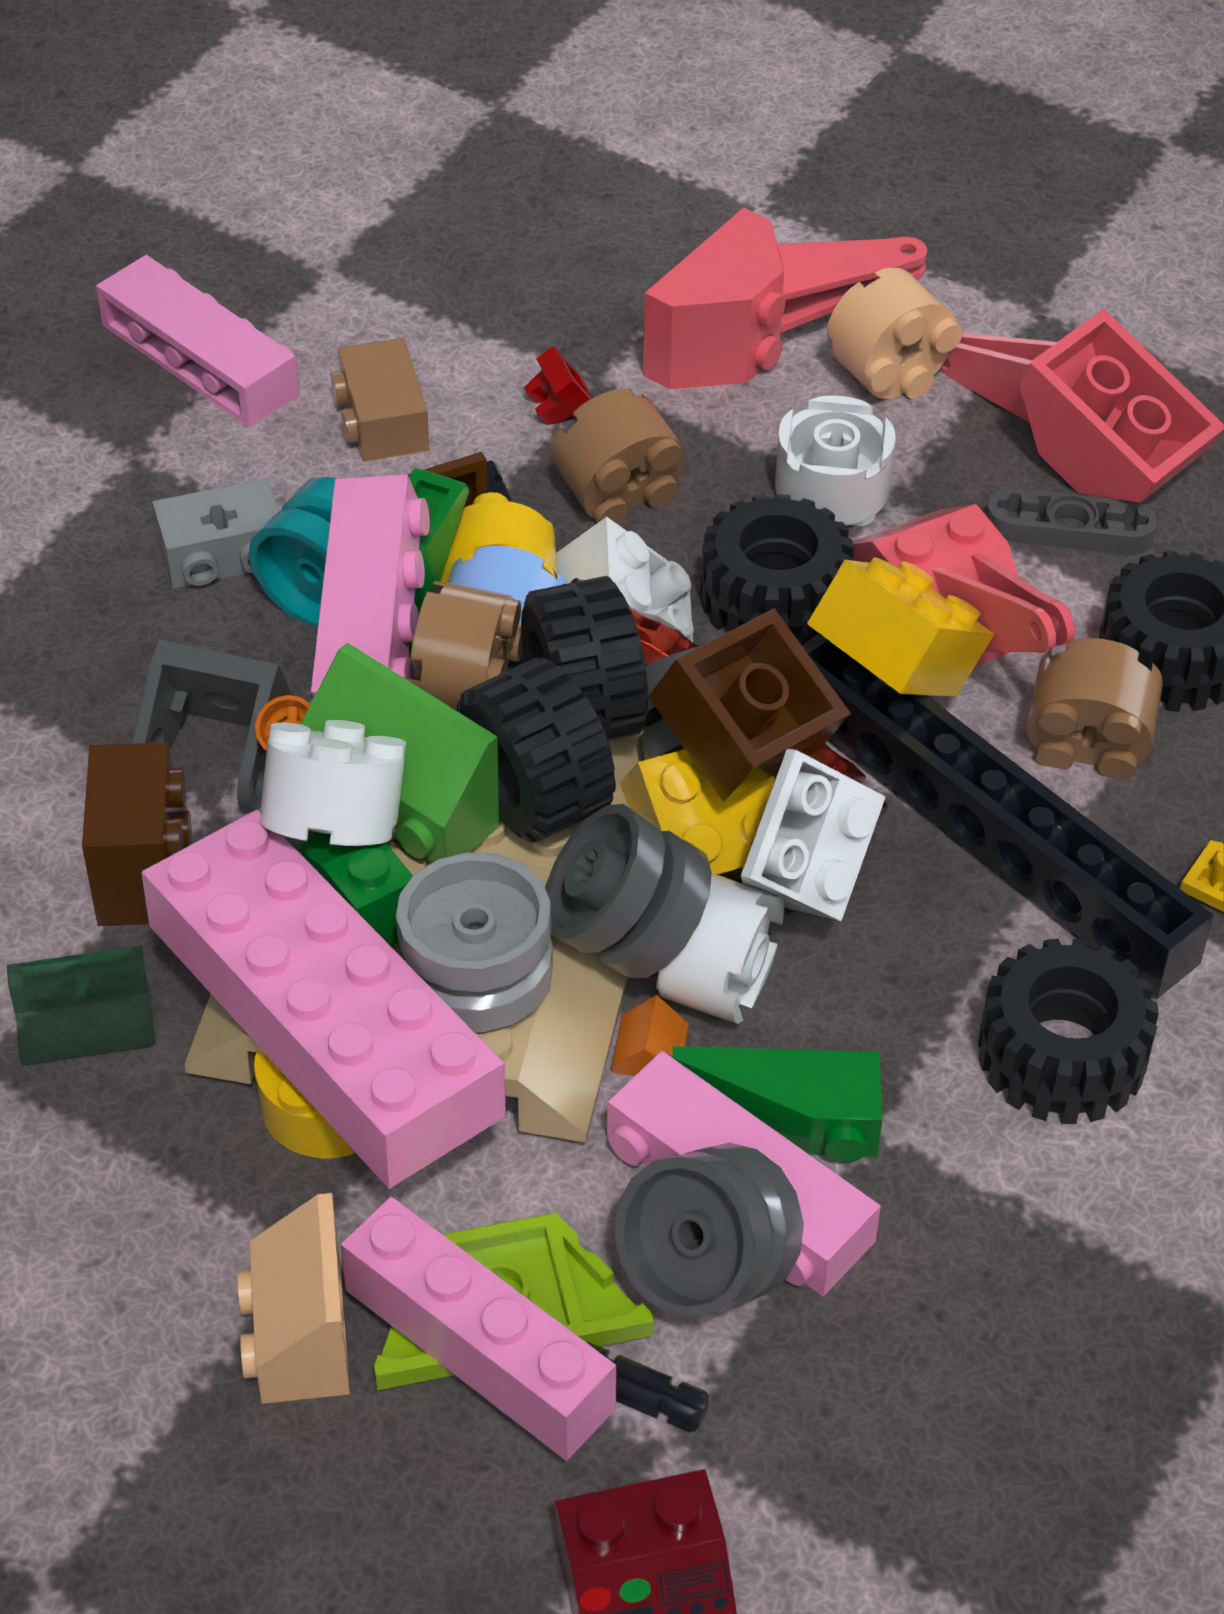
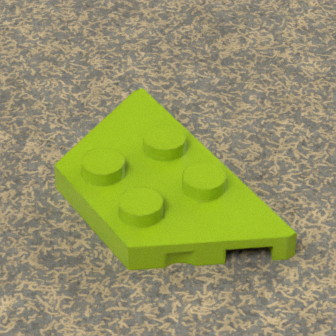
(548, 1267)

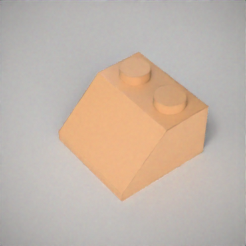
(296, 1307)

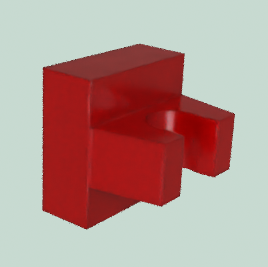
(557, 388)

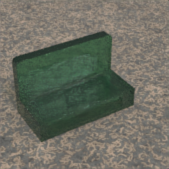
(81, 1005)

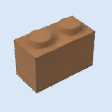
(381, 399)

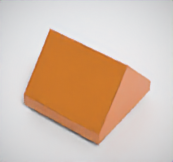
(645, 1033)

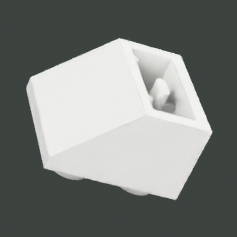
(640, 573)
(812, 837)

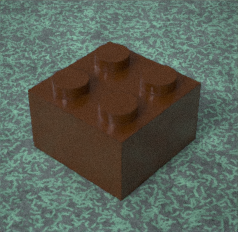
(747, 703)
(130, 825)

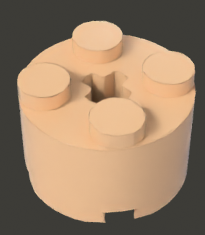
(892, 334)

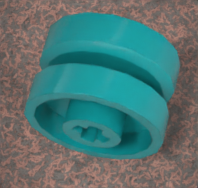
(292, 551)

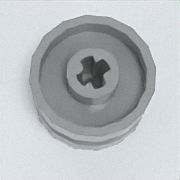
(479, 936)

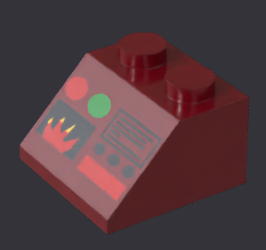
(645, 1549)

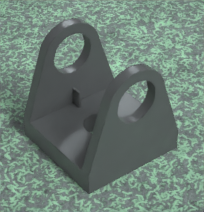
(212, 687)

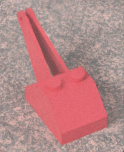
(738, 290)
(1094, 405)
(976, 565)

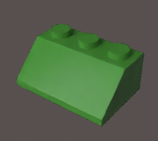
(449, 760)

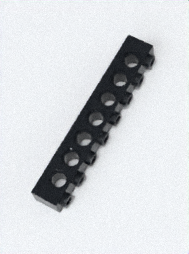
(1016, 824)

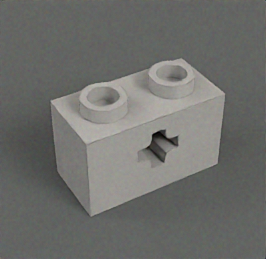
(211, 530)

